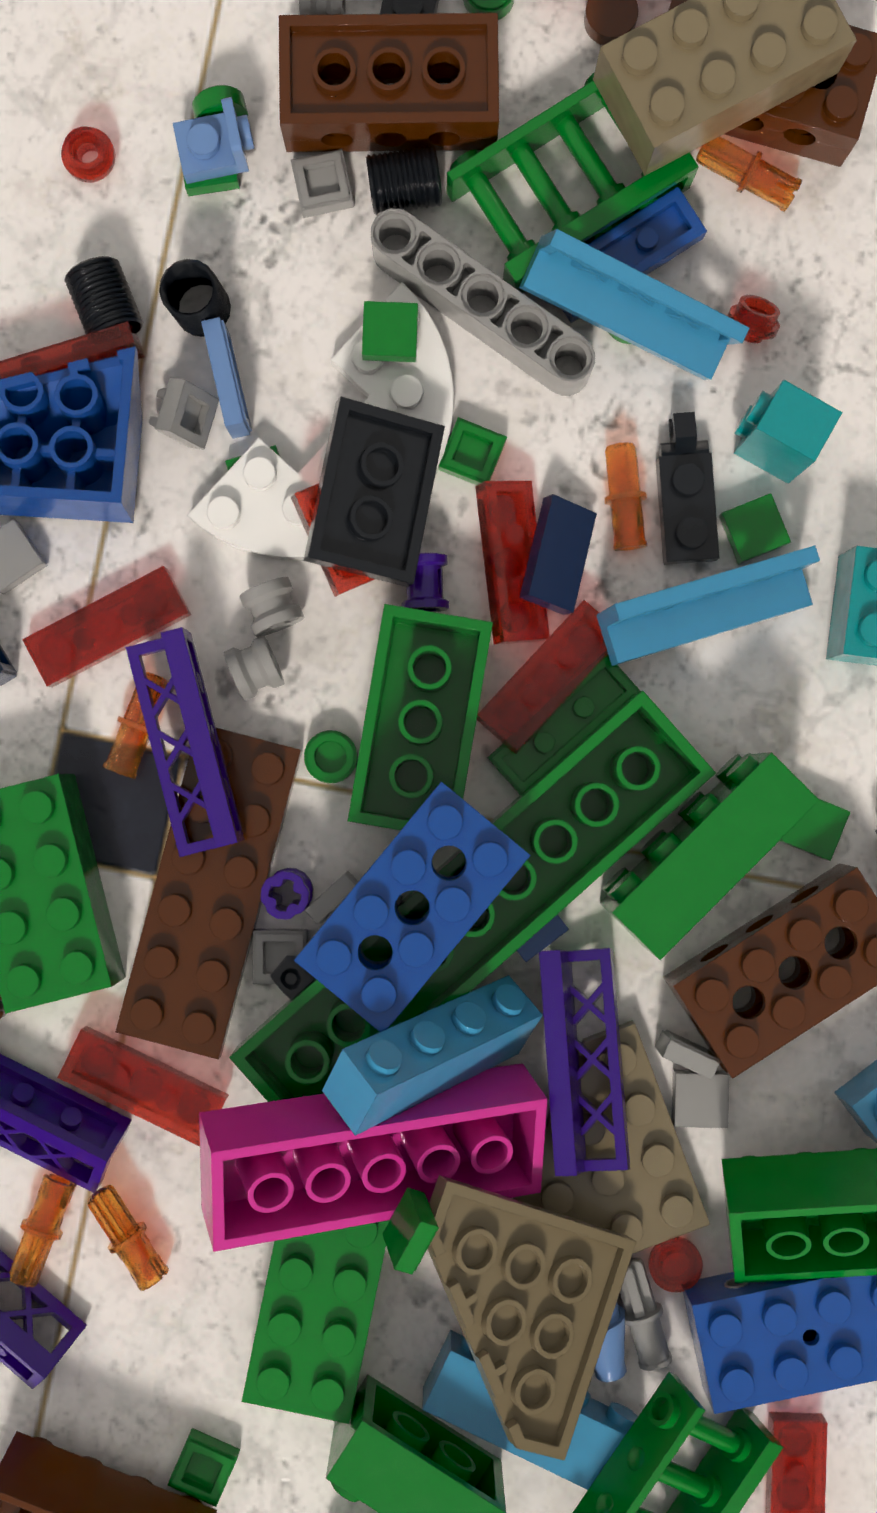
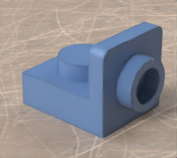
(214, 144)

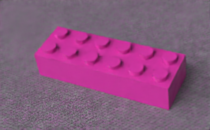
(303, 1172)

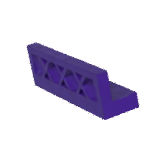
(202, 738)
(564, 1067)
(61, 1122)
(17, 1345)

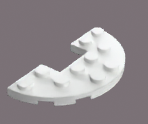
(253, 499)

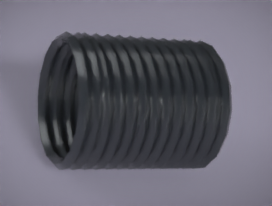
(404, 179)
(178, 280)
(102, 294)

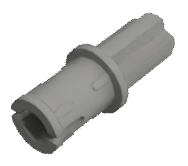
(643, 1318)

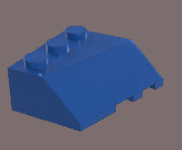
(72, 441)

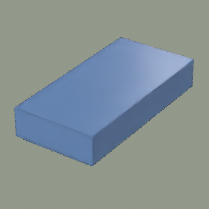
(226, 377)

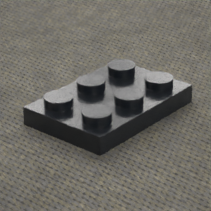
(374, 492)

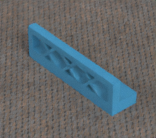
(630, 304)
(706, 606)

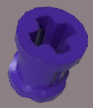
(428, 584)
(273, 900)

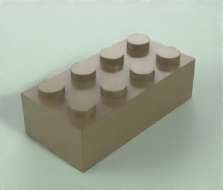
(715, 69)

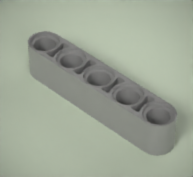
(473, 279)

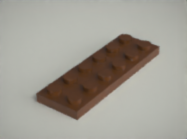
(209, 906)

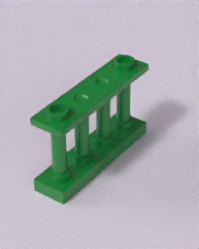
(615, 201)
(720, 1483)

